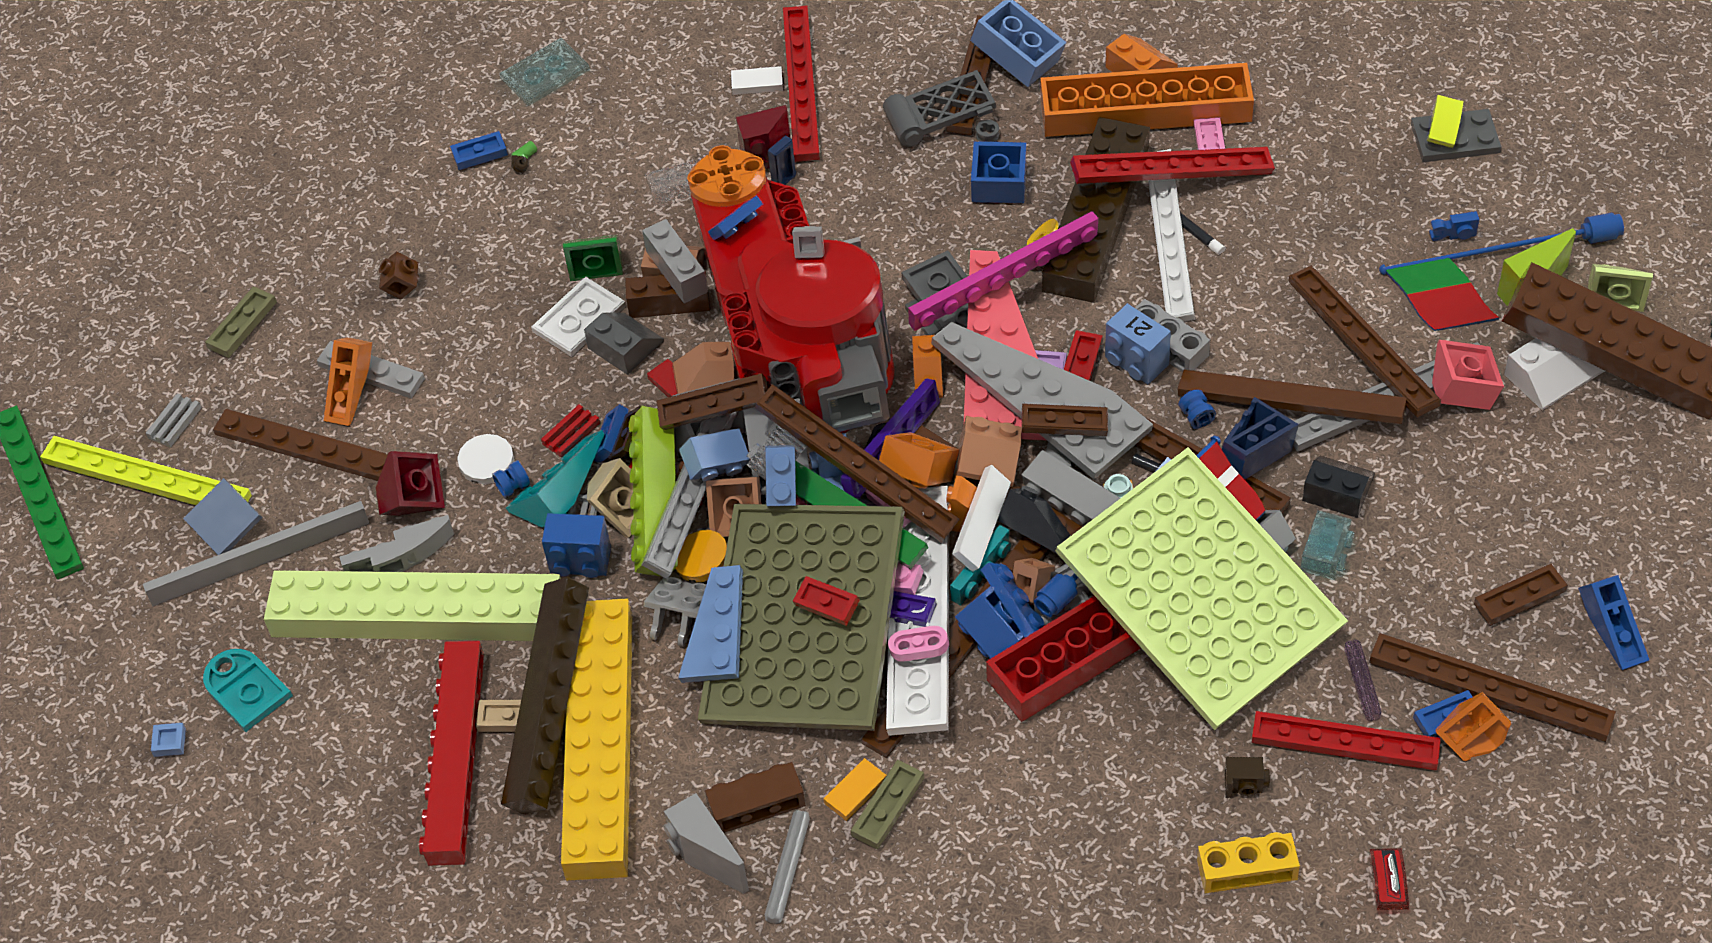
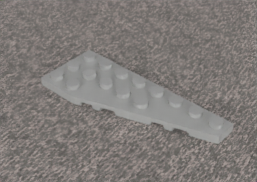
(1023, 379)

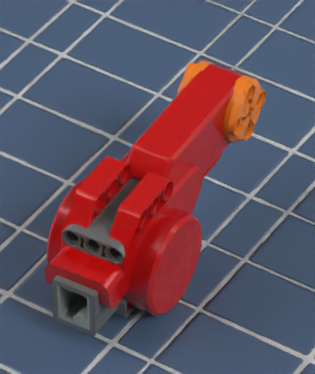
(798, 321)

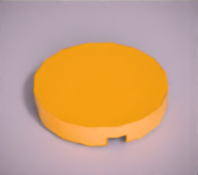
(701, 553)

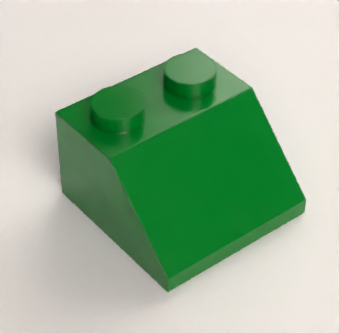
(593, 257)

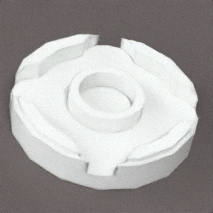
(483, 457)

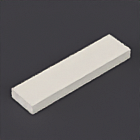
(981, 518)

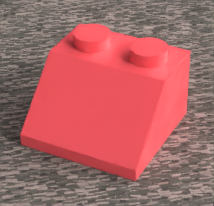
(1466, 375)

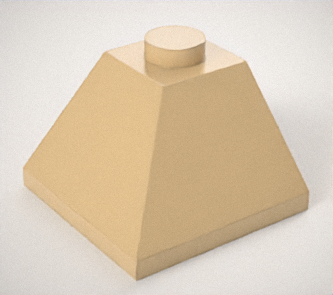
(611, 494)

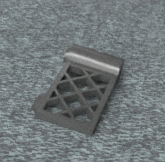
(909, 118)

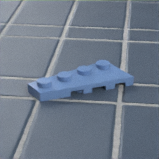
(716, 634)

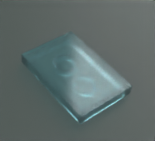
(544, 71)

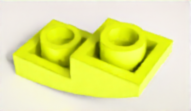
(1445, 121)

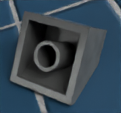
(621, 340)

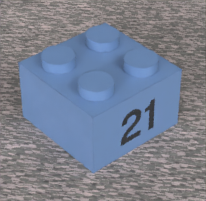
(1137, 344)

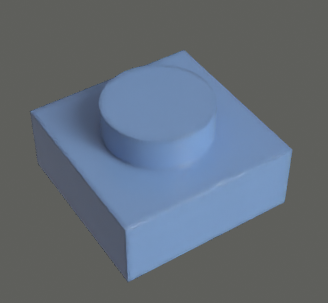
(168, 739)

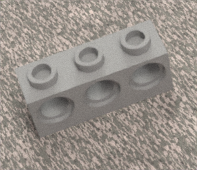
(1187, 345)

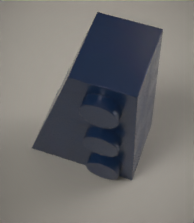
(1259, 439)

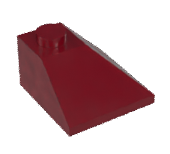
(409, 484)

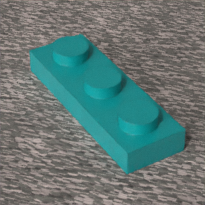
(967, 581)

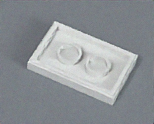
(569, 317)

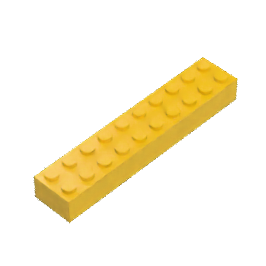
(598, 746)

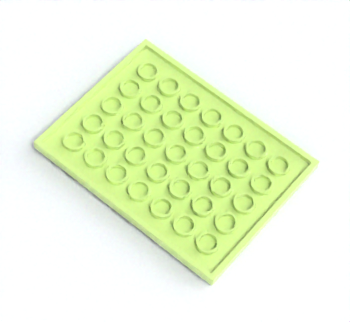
(1201, 587)

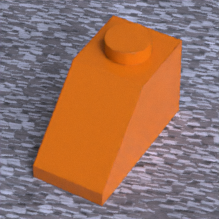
(926, 362)

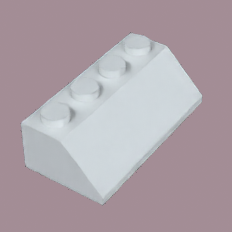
(1547, 372)

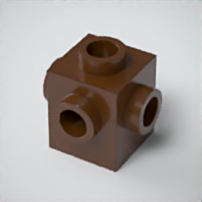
(398, 275)

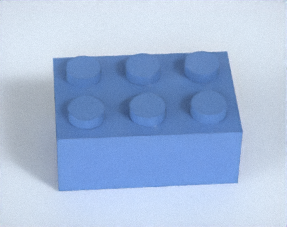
(1018, 41)

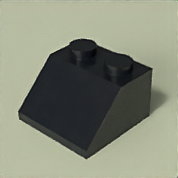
(1337, 486)

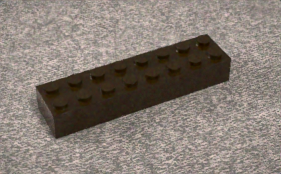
(1083, 267)

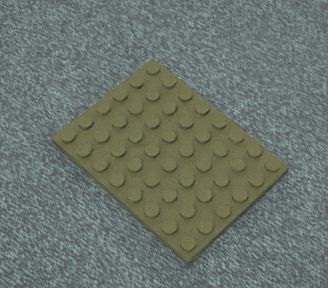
(792, 661)

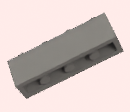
(1067, 489)

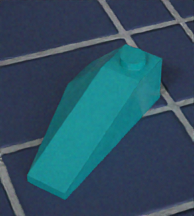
(560, 484)

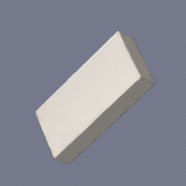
(757, 80)

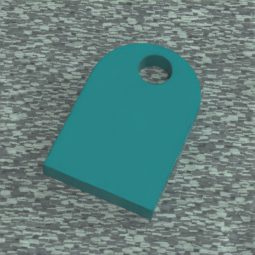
(246, 690)

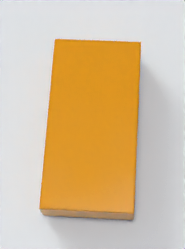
(854, 789)

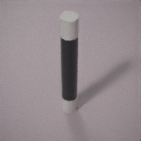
(1201, 235)

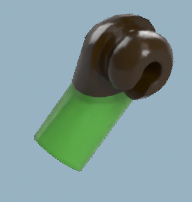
(519, 158)

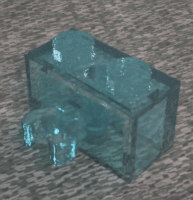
(1326, 545)

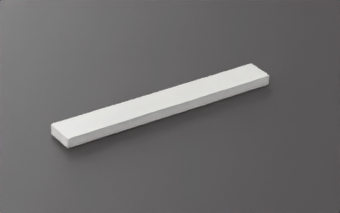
(1171, 248)

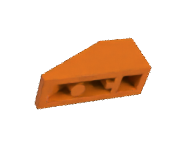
(346, 379)

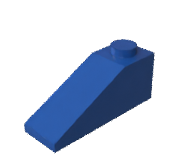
(1614, 621)

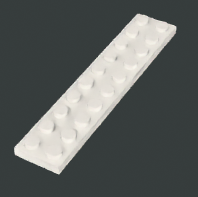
(921, 687)

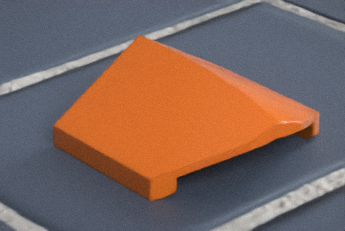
(1474, 727)

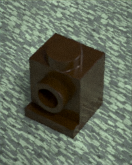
(1245, 776)

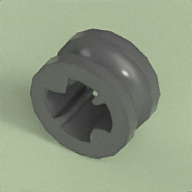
(990, 126)

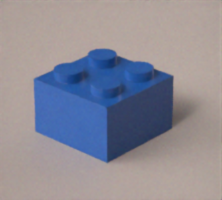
(998, 172)
(576, 544)

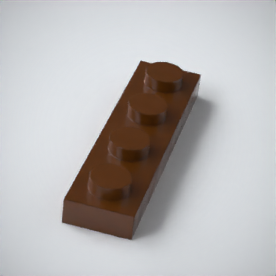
(711, 401)

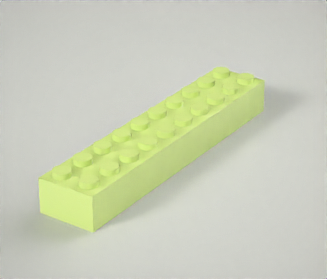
(405, 605)

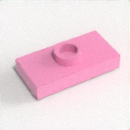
(1208, 134)

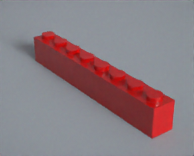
(453, 754)

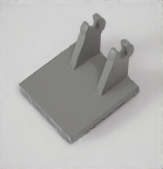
(675, 596)

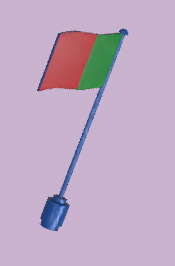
(1445, 294)

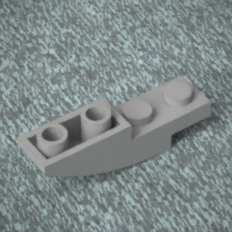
(409, 548)

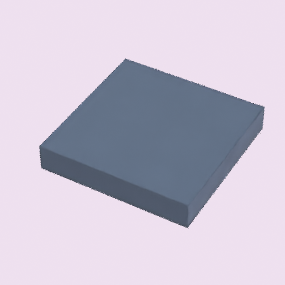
(222, 517)

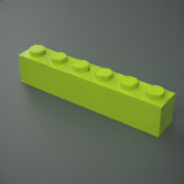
(652, 479)

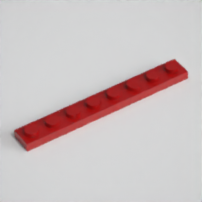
(801, 83)
(1171, 165)

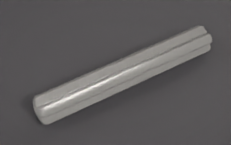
(787, 867)

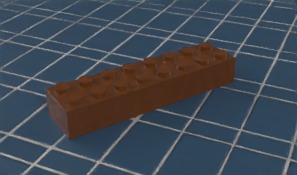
(1613, 338)

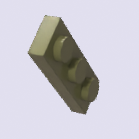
(240, 322)
(887, 804)

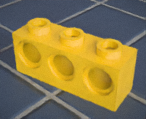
(1236, 873)

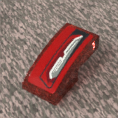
(1389, 879)

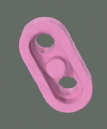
(919, 643)

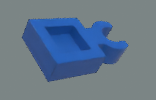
(1457, 227)

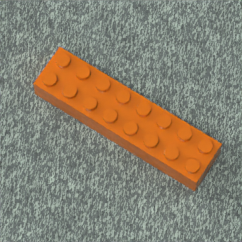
(1147, 98)

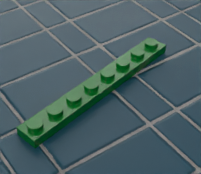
(38, 494)

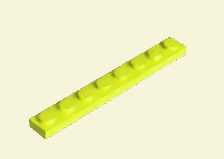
(130, 471)

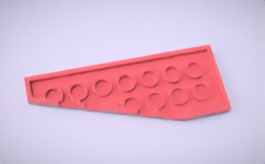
(999, 319)

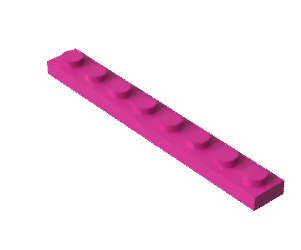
(1002, 271)

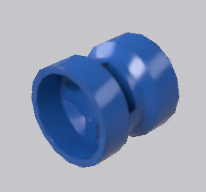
(1196, 407)
(511, 478)

